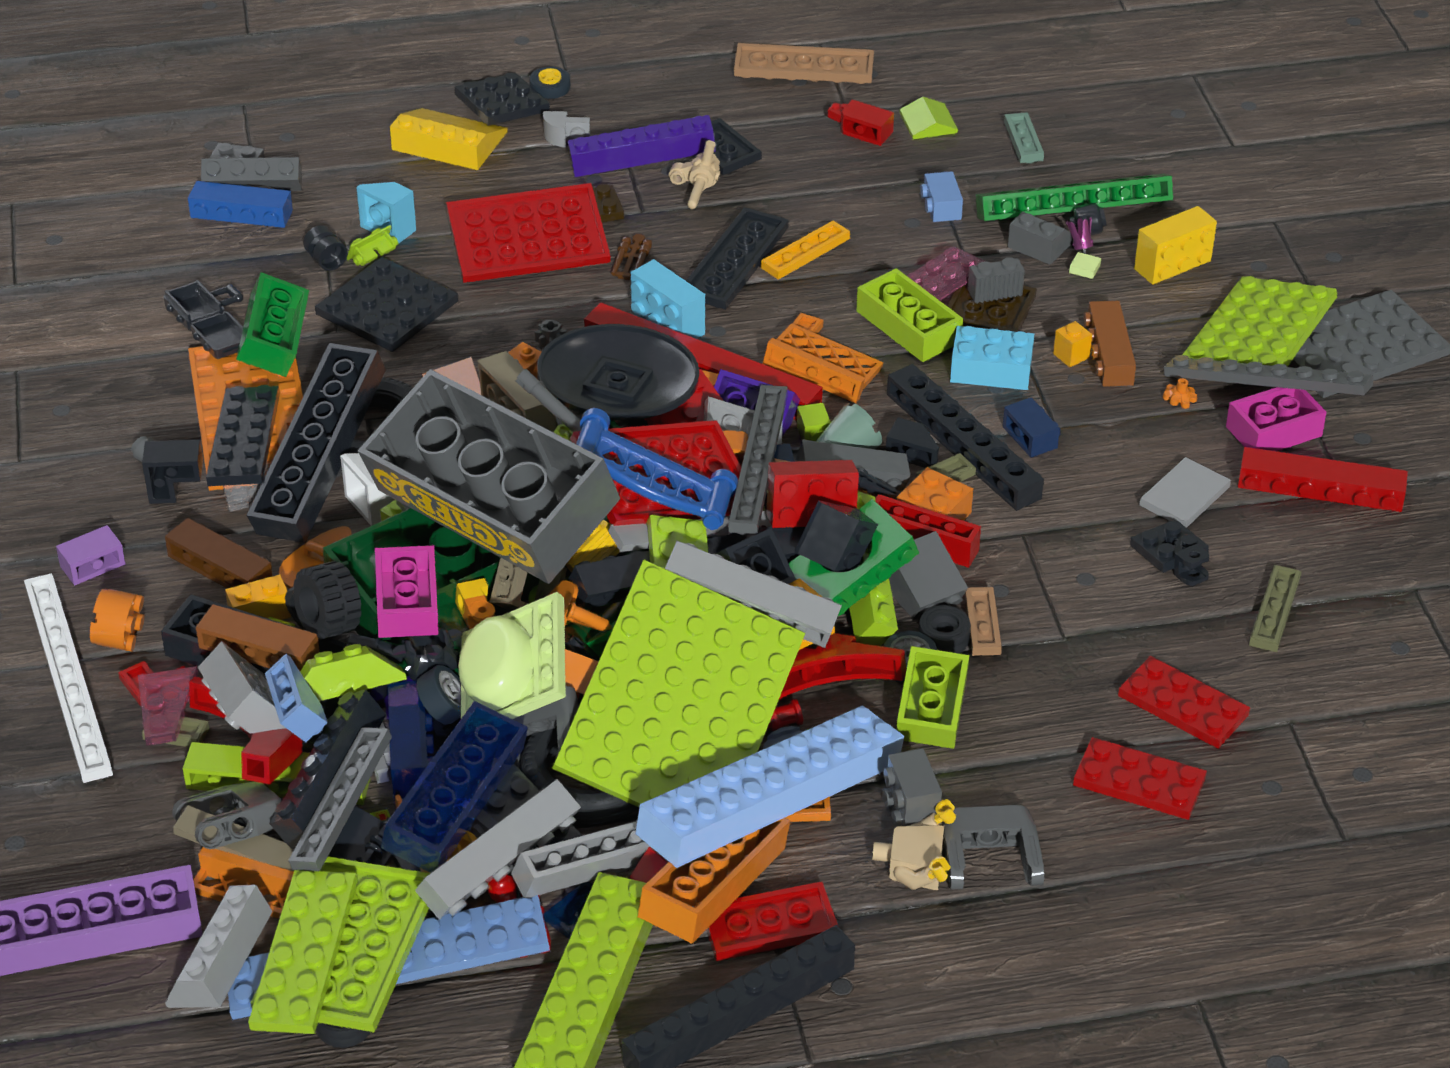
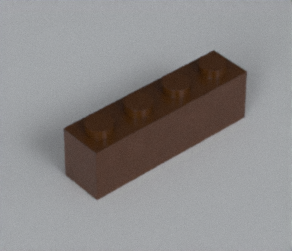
(215, 555)

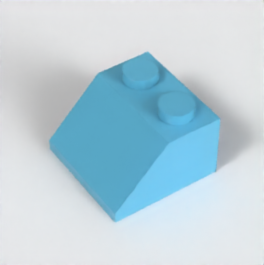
(387, 205)

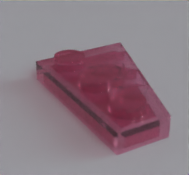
(163, 703)

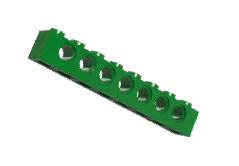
(1069, 196)

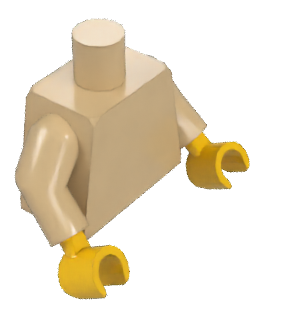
(917, 850)

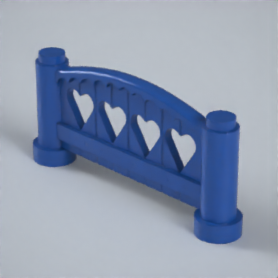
(712, 493)

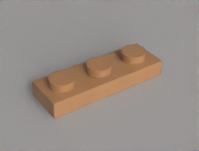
(984, 621)

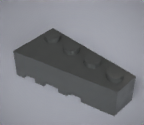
(882, 465)

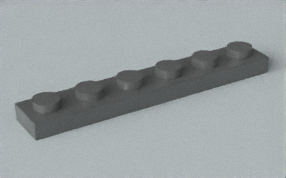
(340, 799)

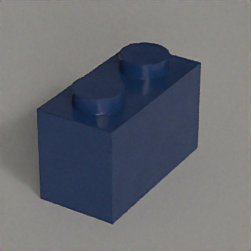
(1031, 427)

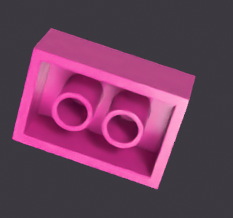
(1276, 419)
(406, 591)

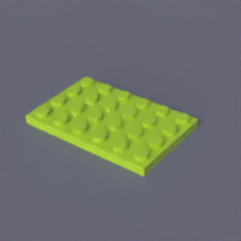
(1262, 322)
(374, 943)

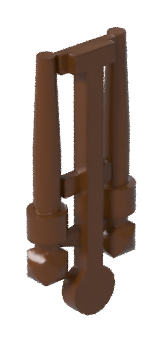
(638, 239)

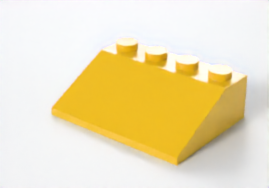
(445, 137)

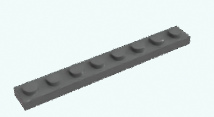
(1264, 375)

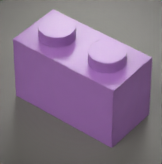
(90, 555)

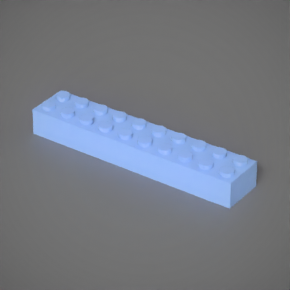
(767, 786)

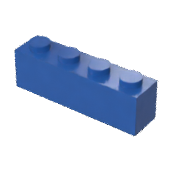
(240, 204)

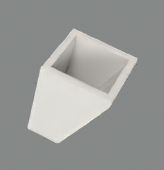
(361, 489)

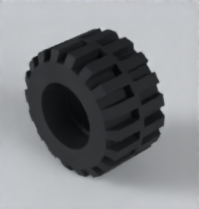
(327, 599)

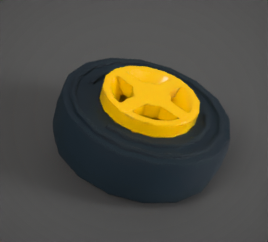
(551, 82)

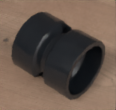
(325, 248)

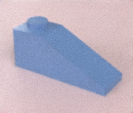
(294, 700)

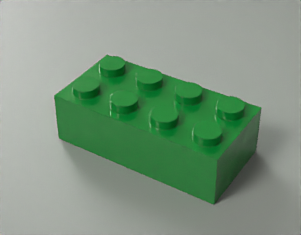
(273, 324)

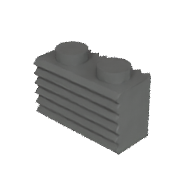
(996, 280)

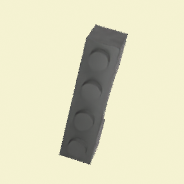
(277, 173)

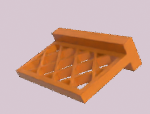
(826, 372)

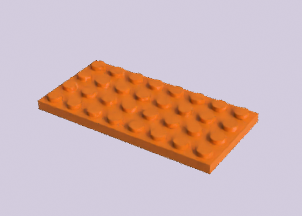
(215, 375)

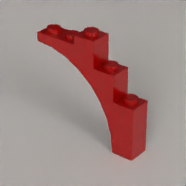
(842, 661)
(267, 751)

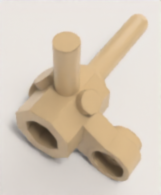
(701, 171)

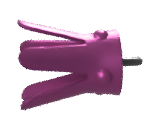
(1082, 238)

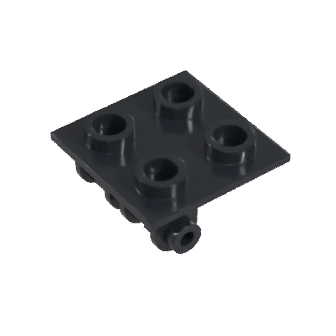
(361, 839)

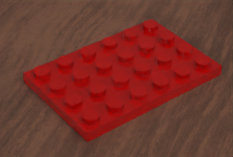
(527, 232)
(691, 444)

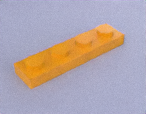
(805, 249)

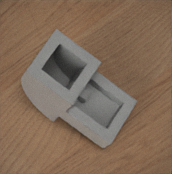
(560, 128)

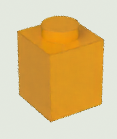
(1072, 344)

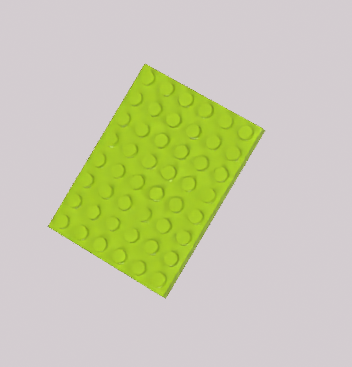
(676, 689)

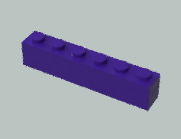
(640, 145)

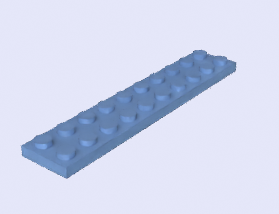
(441, 947)

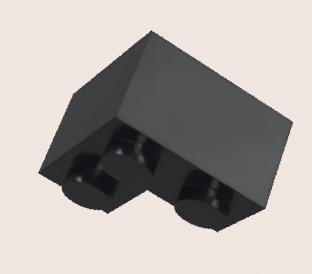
(167, 465)

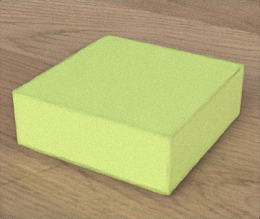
(1085, 265)

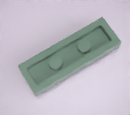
(1024, 137)

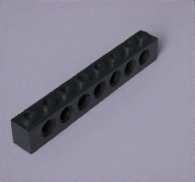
(964, 434)

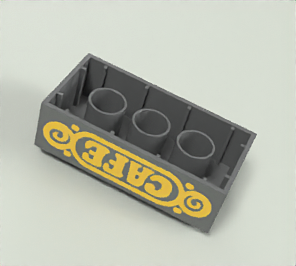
(490, 475)

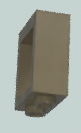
(509, 592)

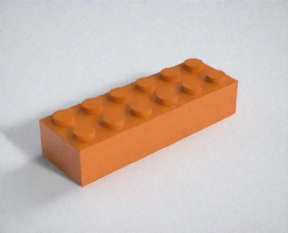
(698, 892)

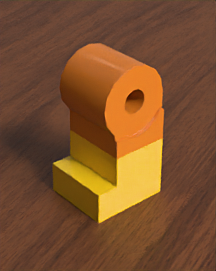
(472, 602)

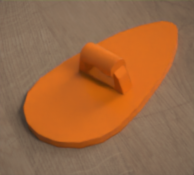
(310, 554)

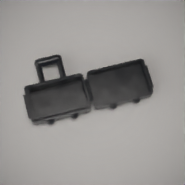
(206, 316)

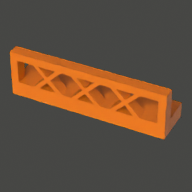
(239, 870)

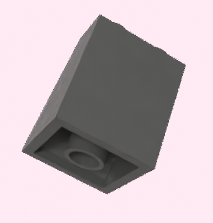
(928, 579)

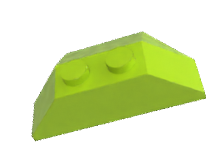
(349, 671)

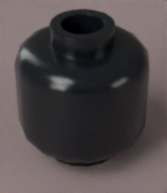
(1087, 211)

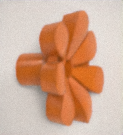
(1180, 393)

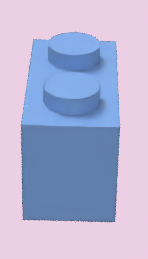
(942, 196)

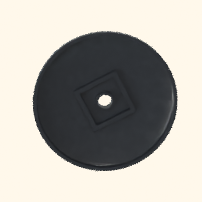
(618, 370)

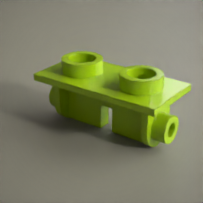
(363, 249)

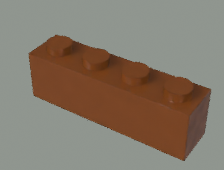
(1110, 343)
(255, 638)

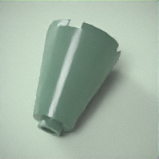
(852, 428)

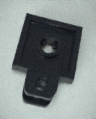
(1174, 548)

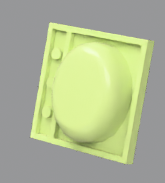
(515, 659)

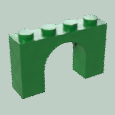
(890, 551)

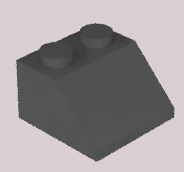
(1038, 238)

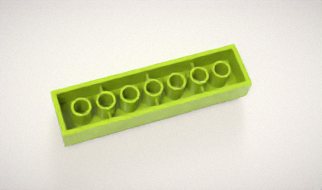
(589, 978)

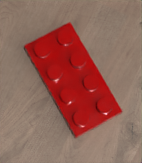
(1184, 702)
(1140, 778)
(771, 921)

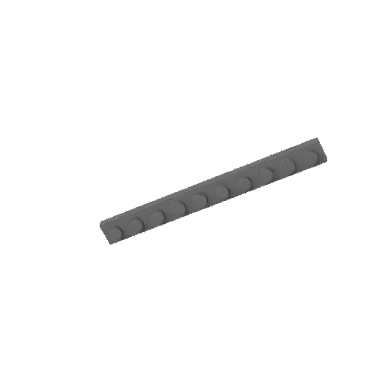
(760, 451)

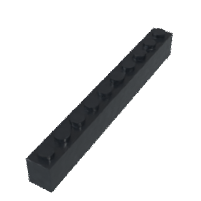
(612, 577)

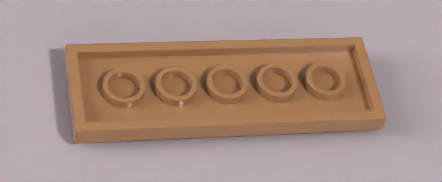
(804, 63)

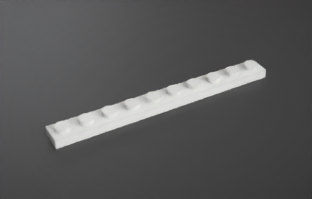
(68, 679)

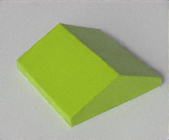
(927, 118)

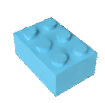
(667, 299)
(992, 357)

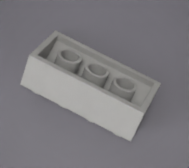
(239, 690)
(221, 949)

